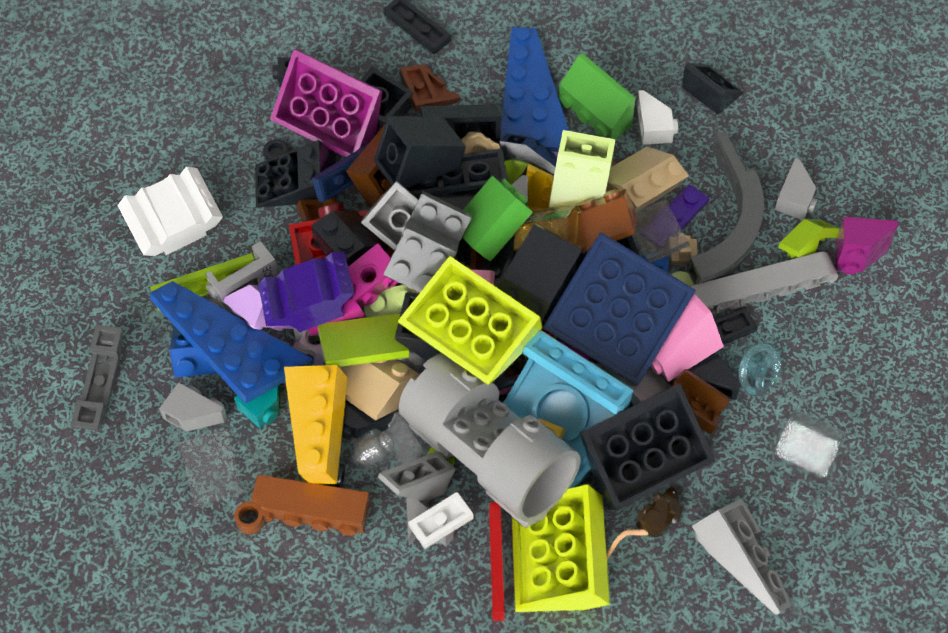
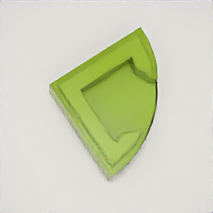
(515, 169)

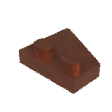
(426, 87)

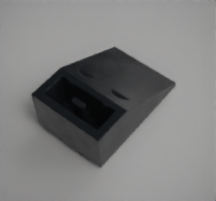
(528, 150)
(290, 175)

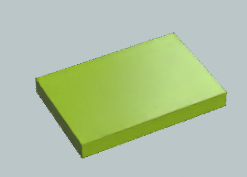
(361, 341)

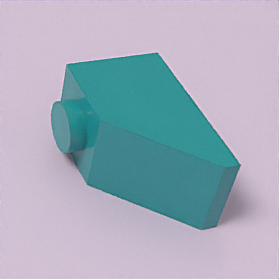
(261, 409)

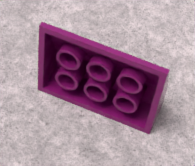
(327, 105)

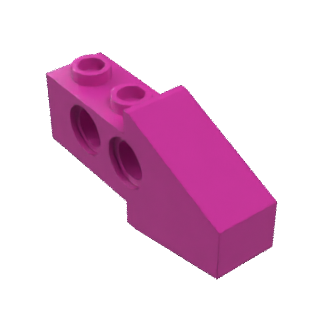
(366, 293)

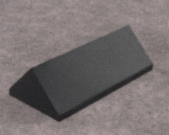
(469, 178)

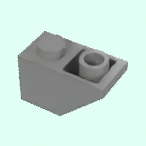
(190, 410)

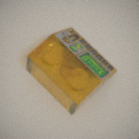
(559, 220)

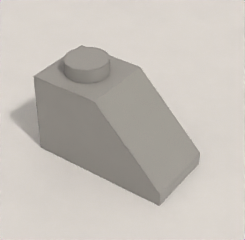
(797, 193)

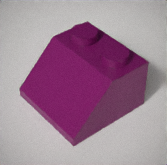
(862, 243)

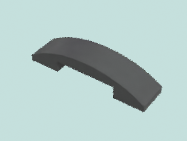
(100, 378)

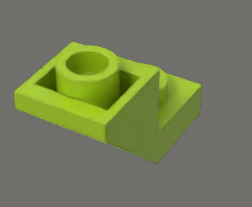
(806, 236)

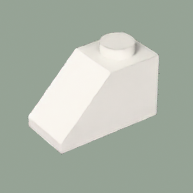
(655, 120)

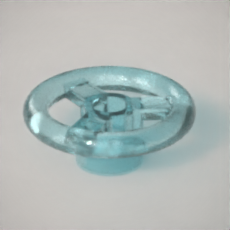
(757, 368)

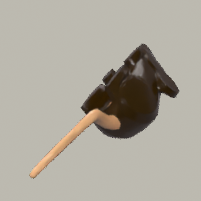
(655, 518)

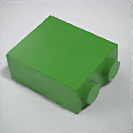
(495, 217)

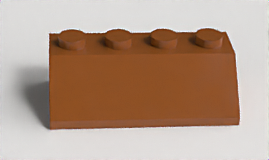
(609, 215)

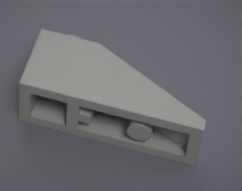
(420, 478)

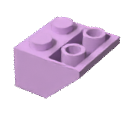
(248, 305)

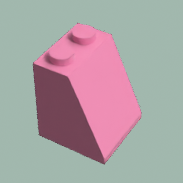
(689, 341)

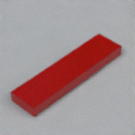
(496, 561)

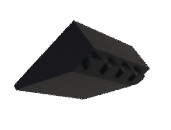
(645, 448)

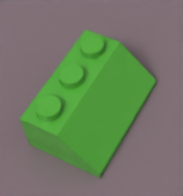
(597, 98)

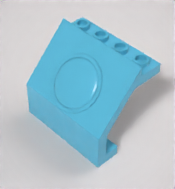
(566, 392)

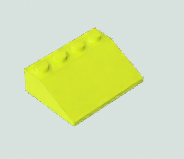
(471, 321)
(562, 556)

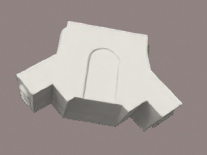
(171, 213)

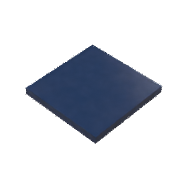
(619, 308)

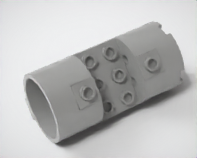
(513, 456)

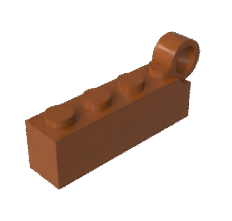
(305, 504)

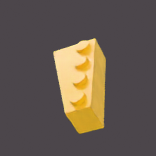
(317, 418)

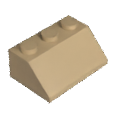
(646, 176)
(377, 386)

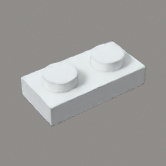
(441, 520)

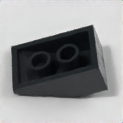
(540, 271)

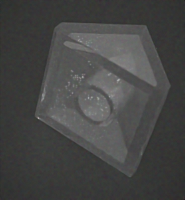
(809, 443)

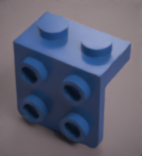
(185, 358)

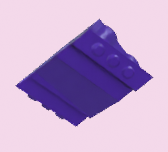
(307, 293)

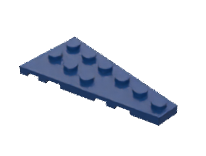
(530, 95)
(240, 354)

